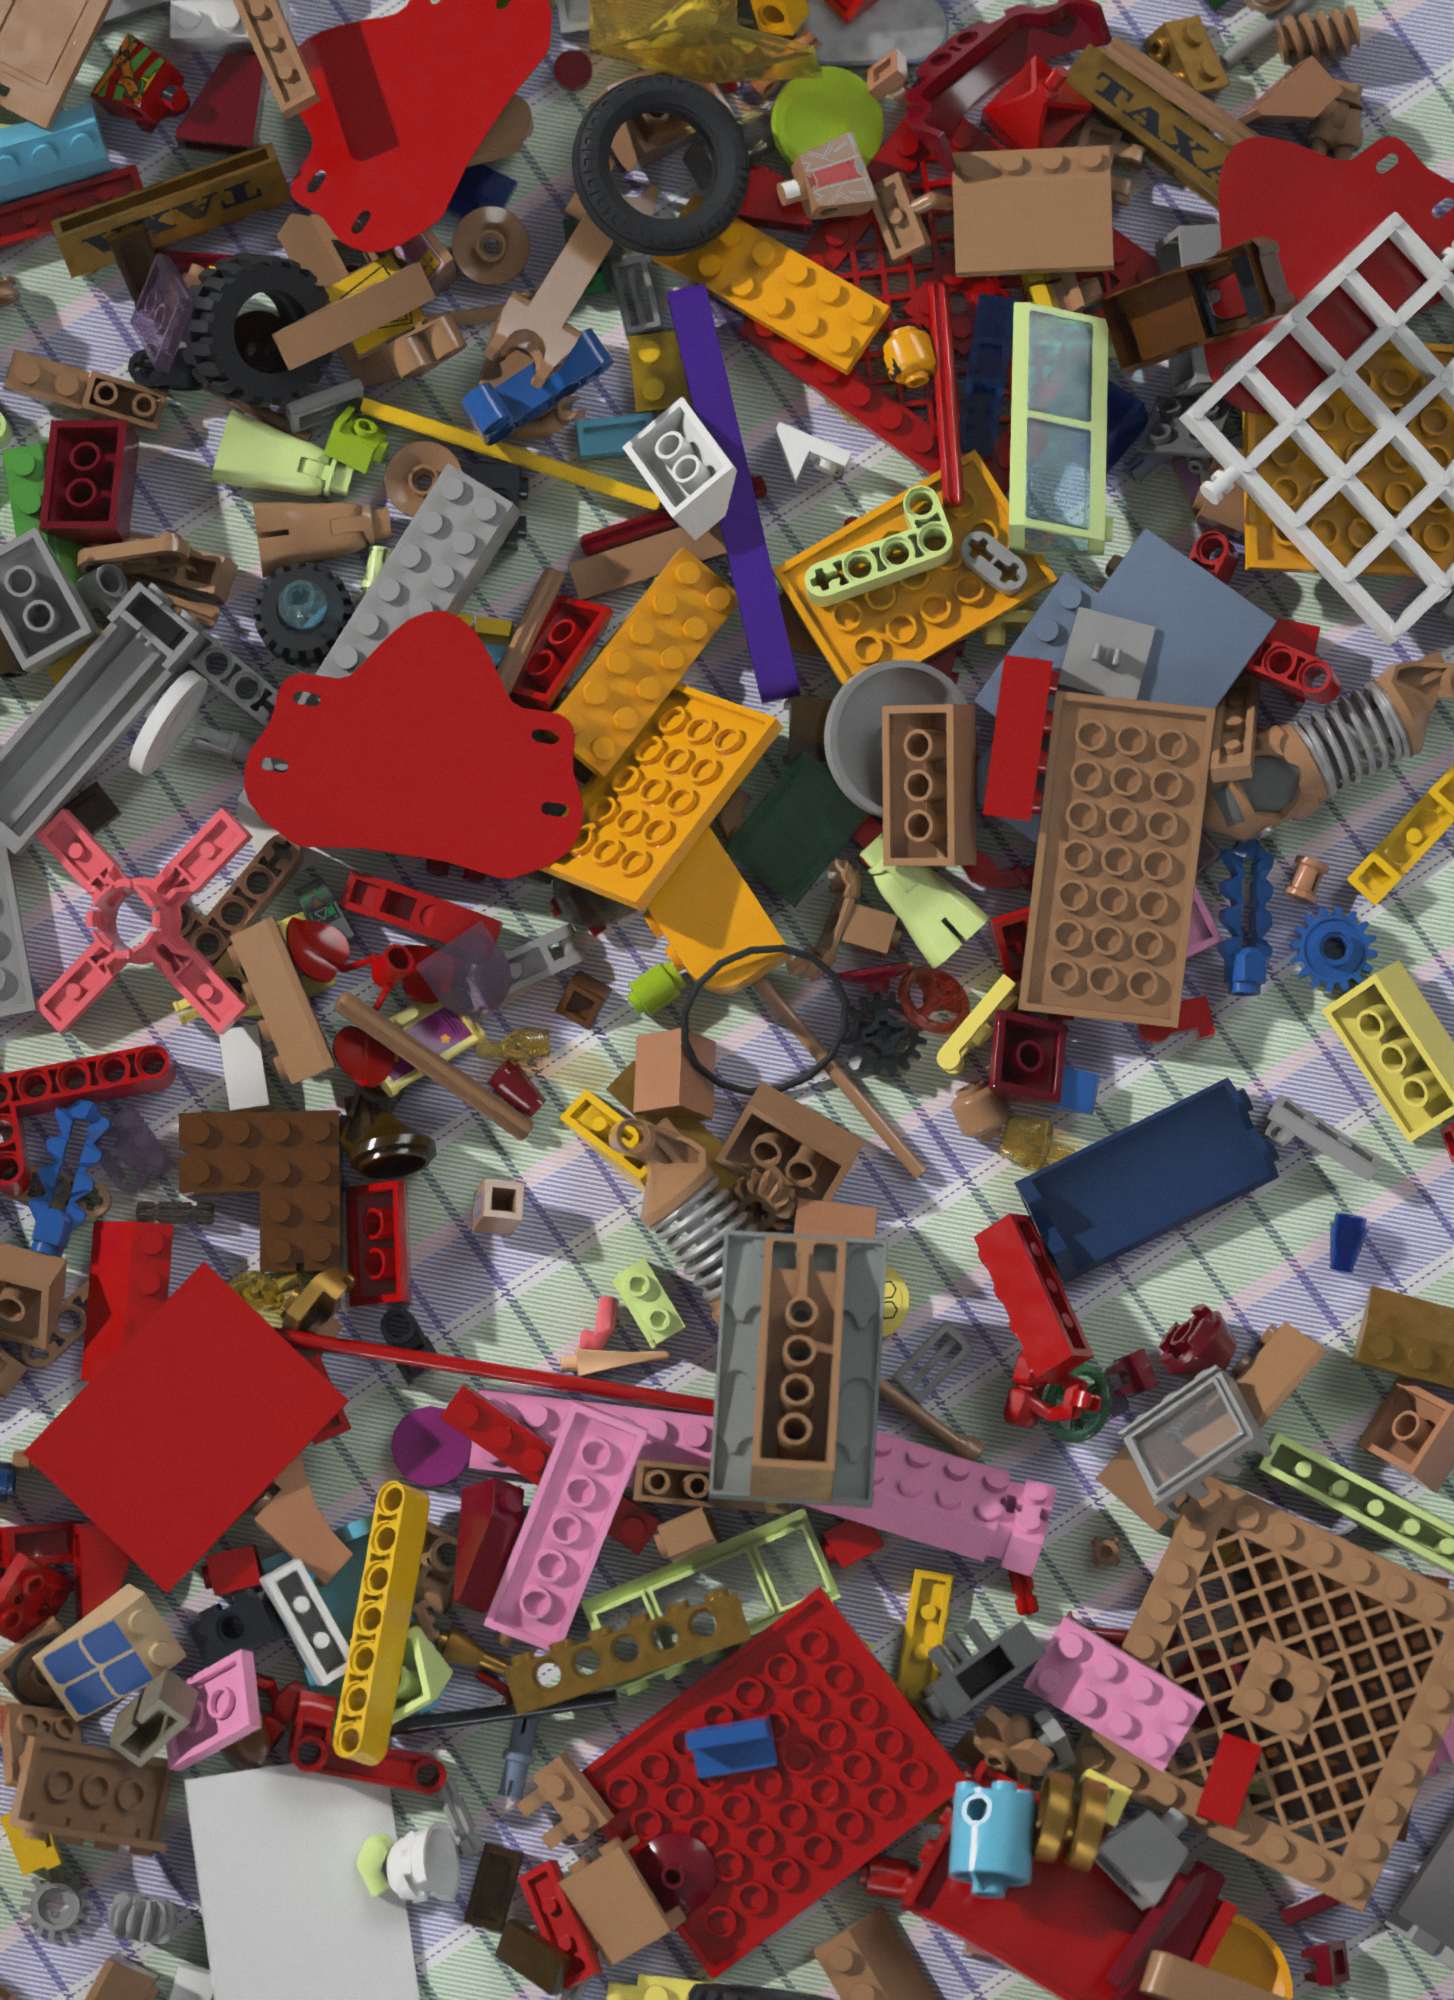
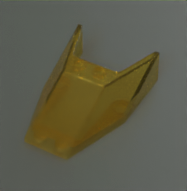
(695, 41)

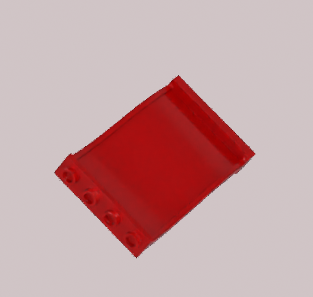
(1056, 1929)

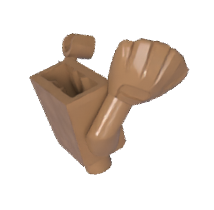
(509, 363)

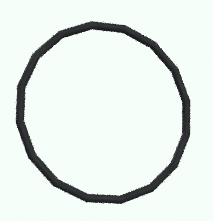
(739, 955)

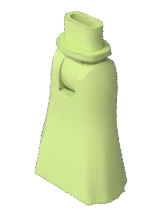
(270, 459)
(926, 905)

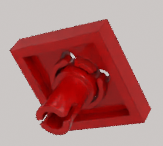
(29, 1596)

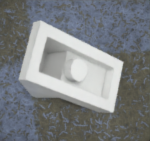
(800, 447)

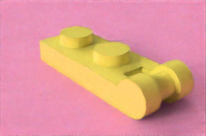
(977, 1026)

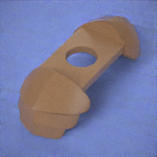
(846, 887)

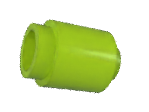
(655, 988)

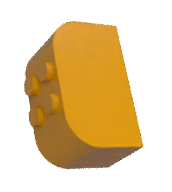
(711, 915)

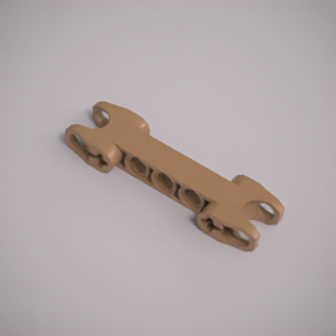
(541, 322)

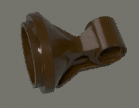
(378, 1141)

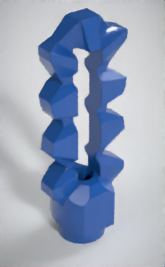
(1246, 966)
(52, 1225)

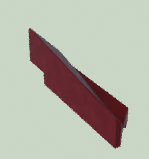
(1169, 1927)

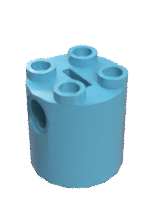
(992, 1837)

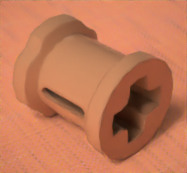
(1306, 880)

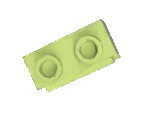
(648, 1303)

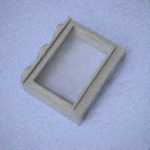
(1192, 1438)

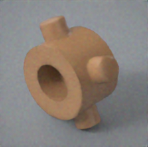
(1105, 1551)

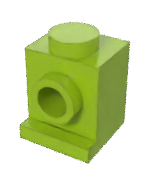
(357, 441)

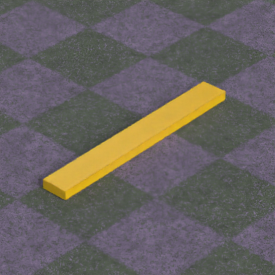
(511, 453)

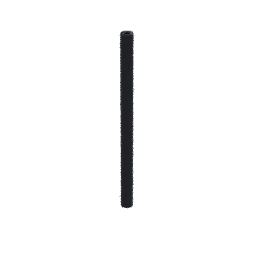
(500, 1713)

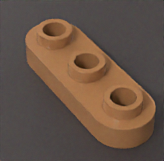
(136, 554)

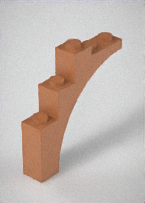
(292, 1514)

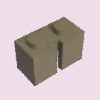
(153, 1718)

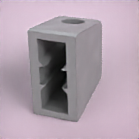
(1144, 1855)

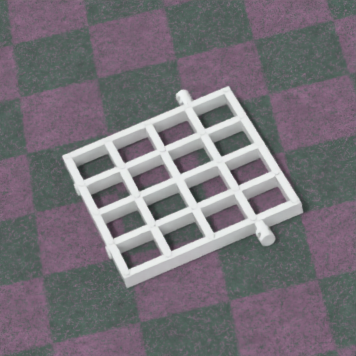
(1390, 428)

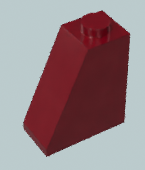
(228, 108)

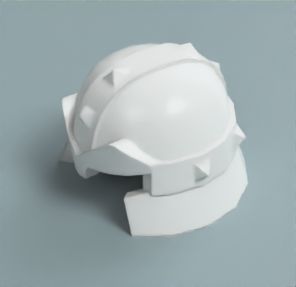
(425, 1865)

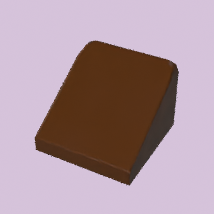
(583, 999)

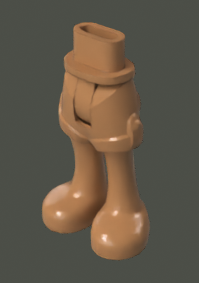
(1342, 127)

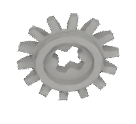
(43, 1915)

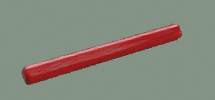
(946, 396)

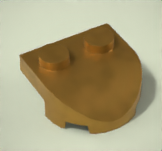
(319, 1296)

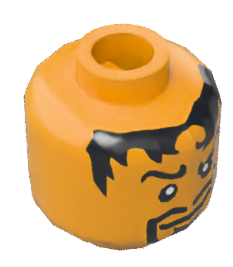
(909, 356)

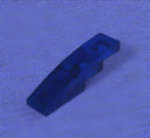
(986, 374)

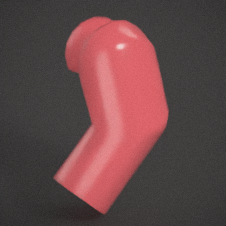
(604, 1327)

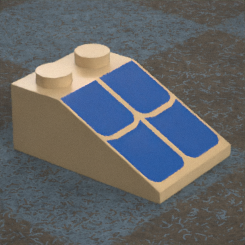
(109, 1653)

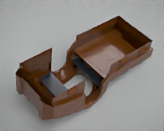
(1175, 311)

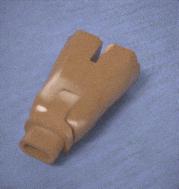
(315, 532)

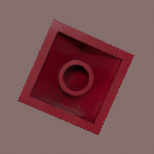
(1027, 1058)

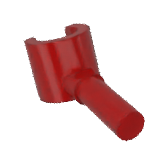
(501, 1687)

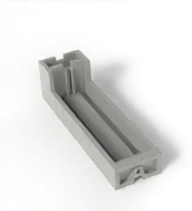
(92, 710)

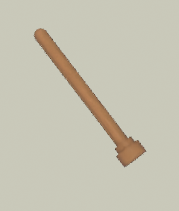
(961, 1446)

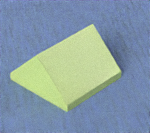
(421, 1677)

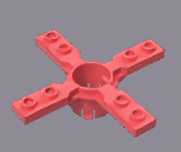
(172, 955)

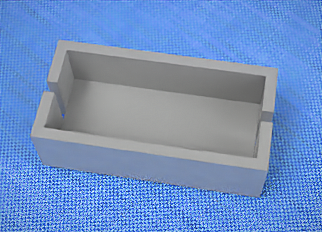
(1182, 248)

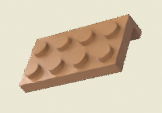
(91, 1796)

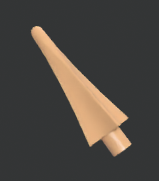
(593, 1361)

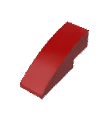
(43, 1542)

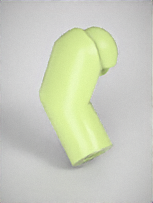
(371, 1860)

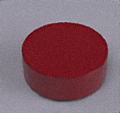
(573, 70)

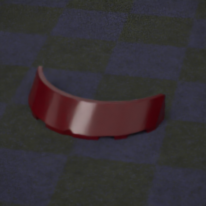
(986, 55)

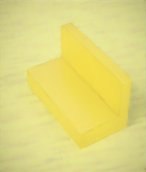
(1117, 1798)

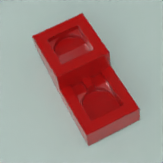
(1229, 1781)

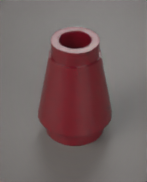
(516, 1088)

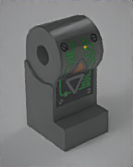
(321, 906)

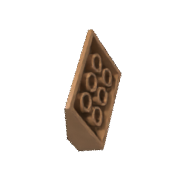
(1032, 211)

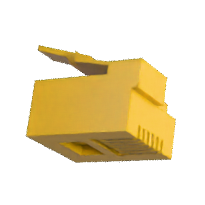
(32, 1853)

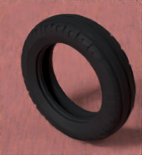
(715, 126)

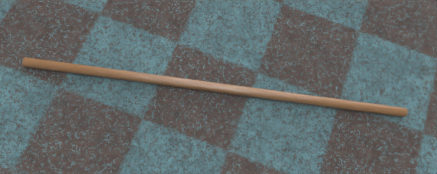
(816, 1048)

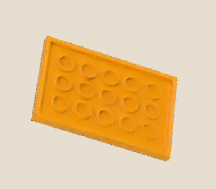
(922, 612)
(663, 794)

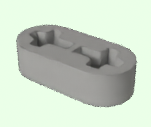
(999, 555)

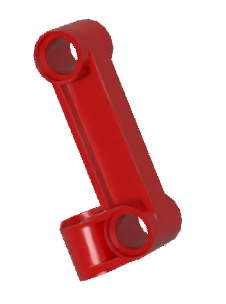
(313, 1723)

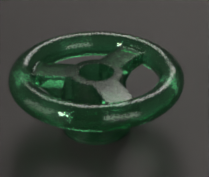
(1096, 1420)

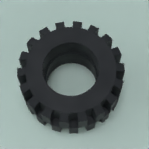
(308, 647)

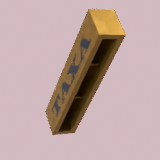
(1151, 121)
(175, 207)

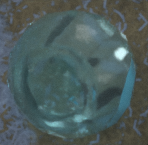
(302, 604)

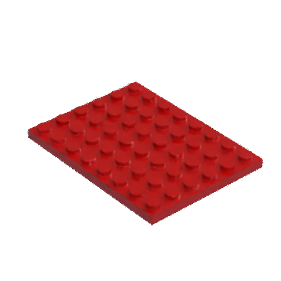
(845, 1786)

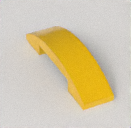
(1406, 841)

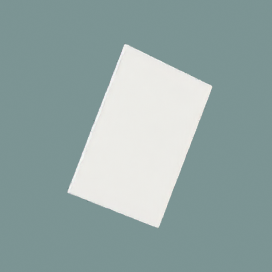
(286, 1890)

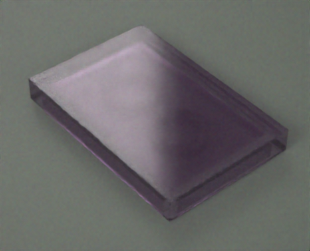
(162, 312)

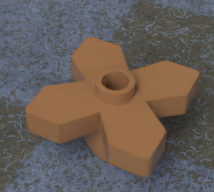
(1005, 1746)

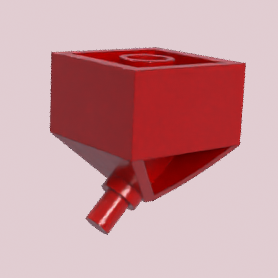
(1036, 109)

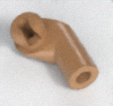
(731, 814)

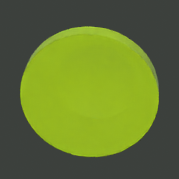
(823, 108)

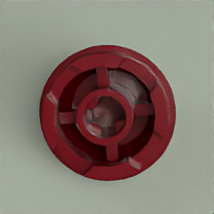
(1197, 1344)

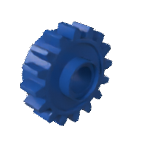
(1350, 938)

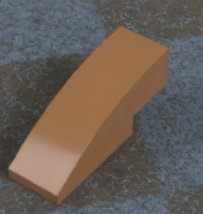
(203, 575)

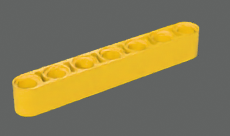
(381, 1623)

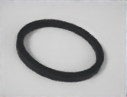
(14, 1669)

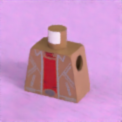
(830, 181)

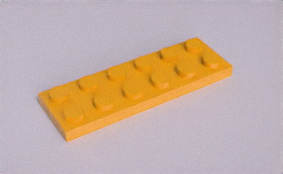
(782, 291)
(644, 660)

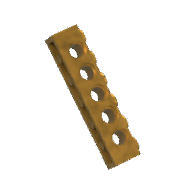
(531, 1694)

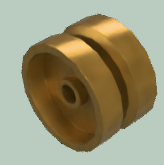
(1069, 1820)

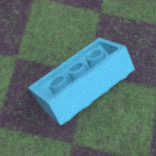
(45, 160)

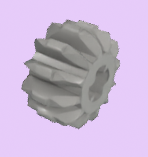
(142, 1917)

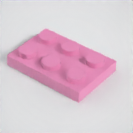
(223, 1710)

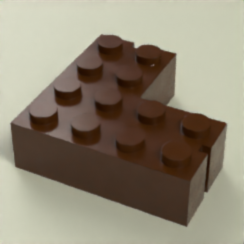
(285, 1160)

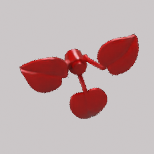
(320, 952)

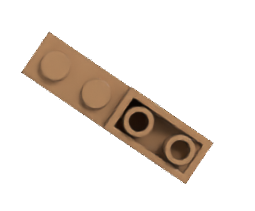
(84, 392)
(688, 1486)

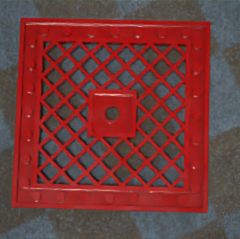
(839, 238)

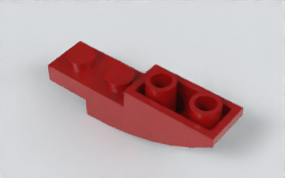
(411, 909)

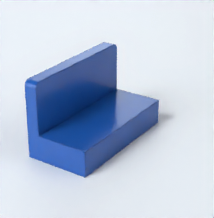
(732, 1747)

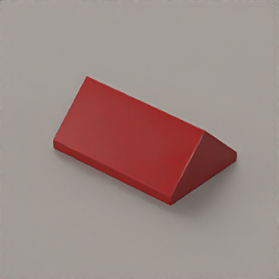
(559, 651)
(379, 1243)

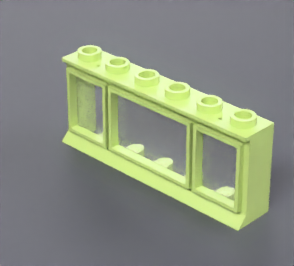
(766, 1567)

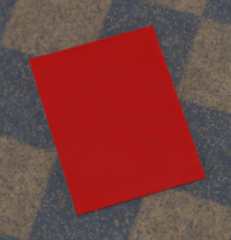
(185, 1427)

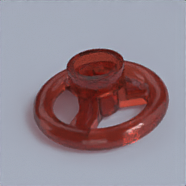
(940, 993)

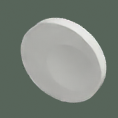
(167, 722)

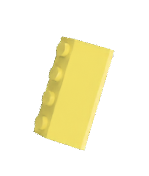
(1398, 1048)

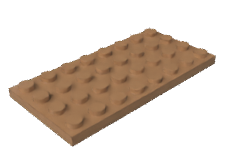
(1116, 859)

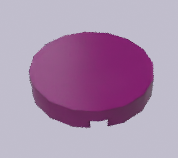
(429, 1448)

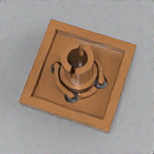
(25, 1720)

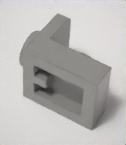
(1055, 1739)

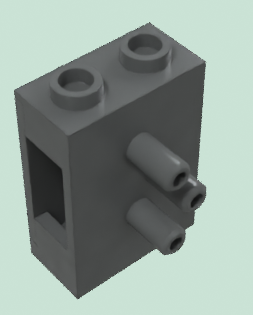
(977, 1672)

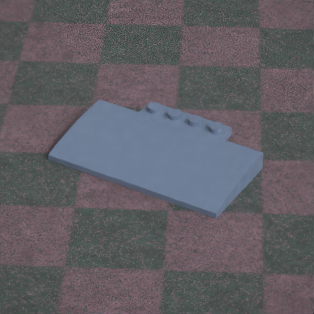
(1198, 644)

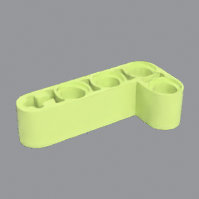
(875, 554)

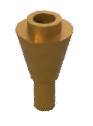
(462, 1650)

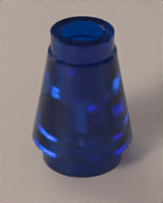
(1346, 1240)

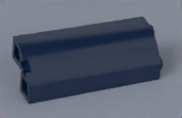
(1148, 1179)

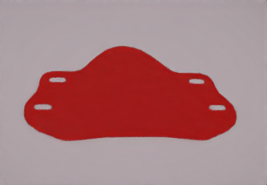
(410, 109)
(1318, 217)
(419, 759)

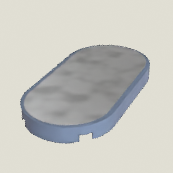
(908, 25)

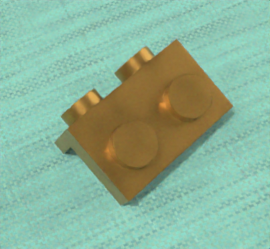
(1188, 53)

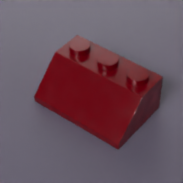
(89, 481)

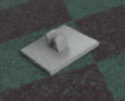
(1106, 654)

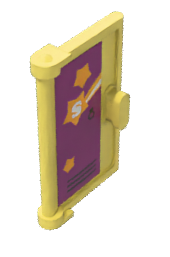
(438, 1030)

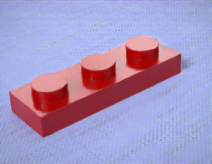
(560, 1922)

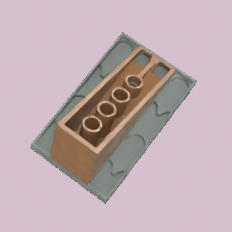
(798, 1369)

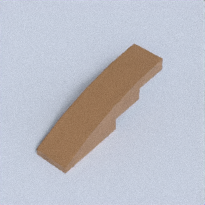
(353, 316)

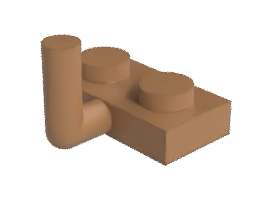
(900, 215)

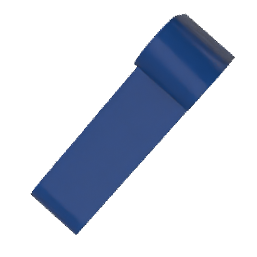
(515, 402)

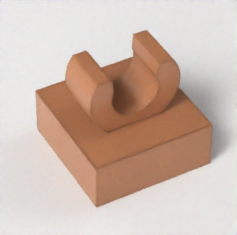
(889, 77)

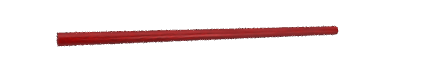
(498, 1371)

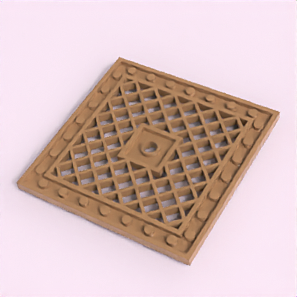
(1356, 1872)

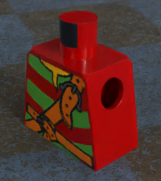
(140, 84)

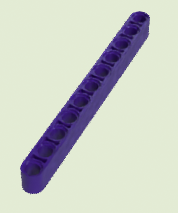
(742, 524)

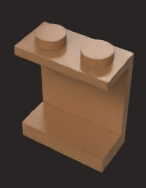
(617, 1902)

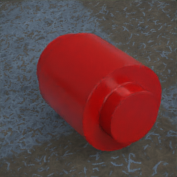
(884, 1876)

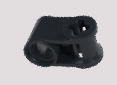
(178, 378)
(413, 1340)

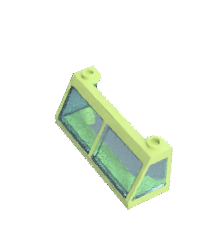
(1058, 432)

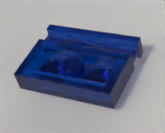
(480, 188)

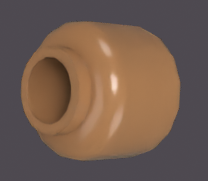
(979, 1111)

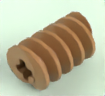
(1317, 35)

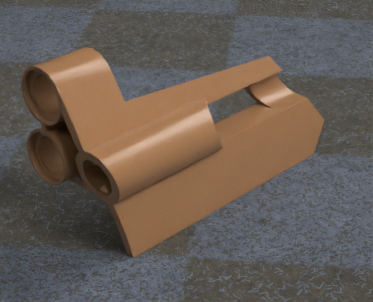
(410, 355)

